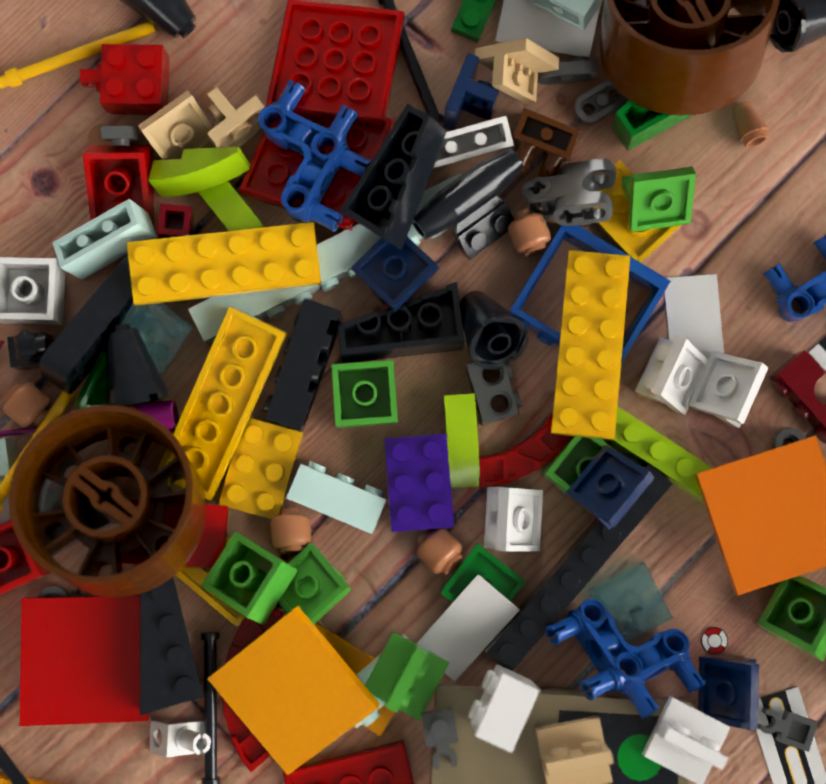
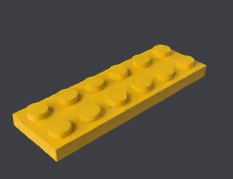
(223, 263)
(590, 345)
(225, 395)

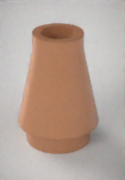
(750, 126)

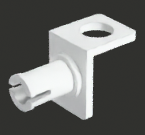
(179, 738)

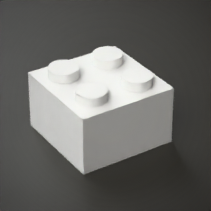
(31, 291)
(503, 707)

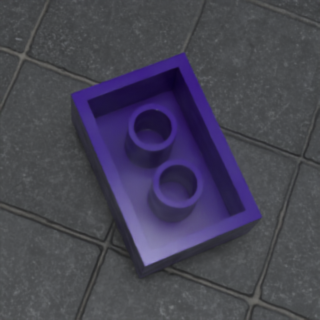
(419, 482)

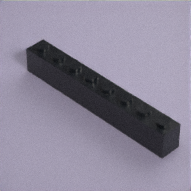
(569, 578)

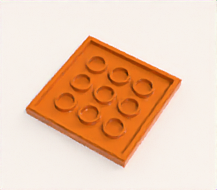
(769, 513)

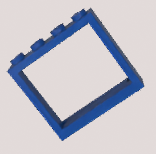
(590, 243)

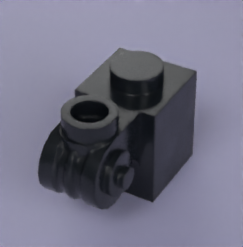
(27, 349)

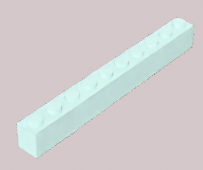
(335, 263)

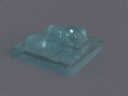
(160, 330)
(632, 601)

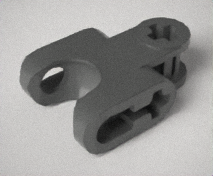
(573, 193)

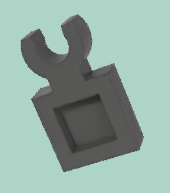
(120, 135)
(791, 728)
(440, 731)

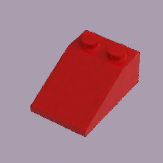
(118, 175)
(210, 545)

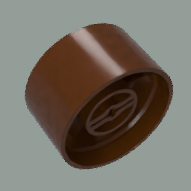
(684, 52)
(56, 450)

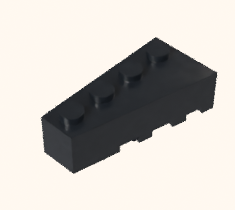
(397, 177)
(417, 328)
(304, 365)
(166, 657)

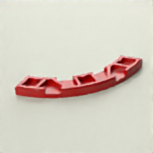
(522, 458)
(245, 743)

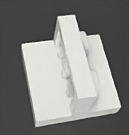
(672, 373)
(728, 387)
(513, 519)
(687, 741)

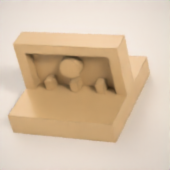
(517, 66)
(233, 126)
(177, 128)
(574, 752)

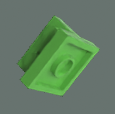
(660, 198)
(315, 585)
(406, 676)

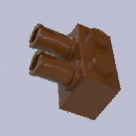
(546, 134)

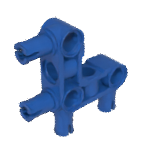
(316, 169)
(809, 295)
(612, 654)

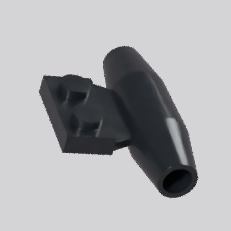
(472, 205)

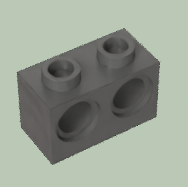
(486, 391)

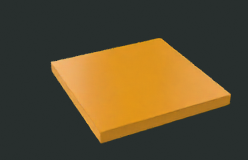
(293, 690)

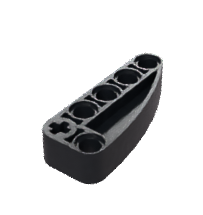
(82, 340)

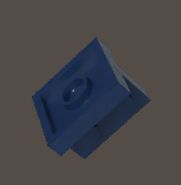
(470, 96)
(394, 273)
(610, 486)
(730, 691)

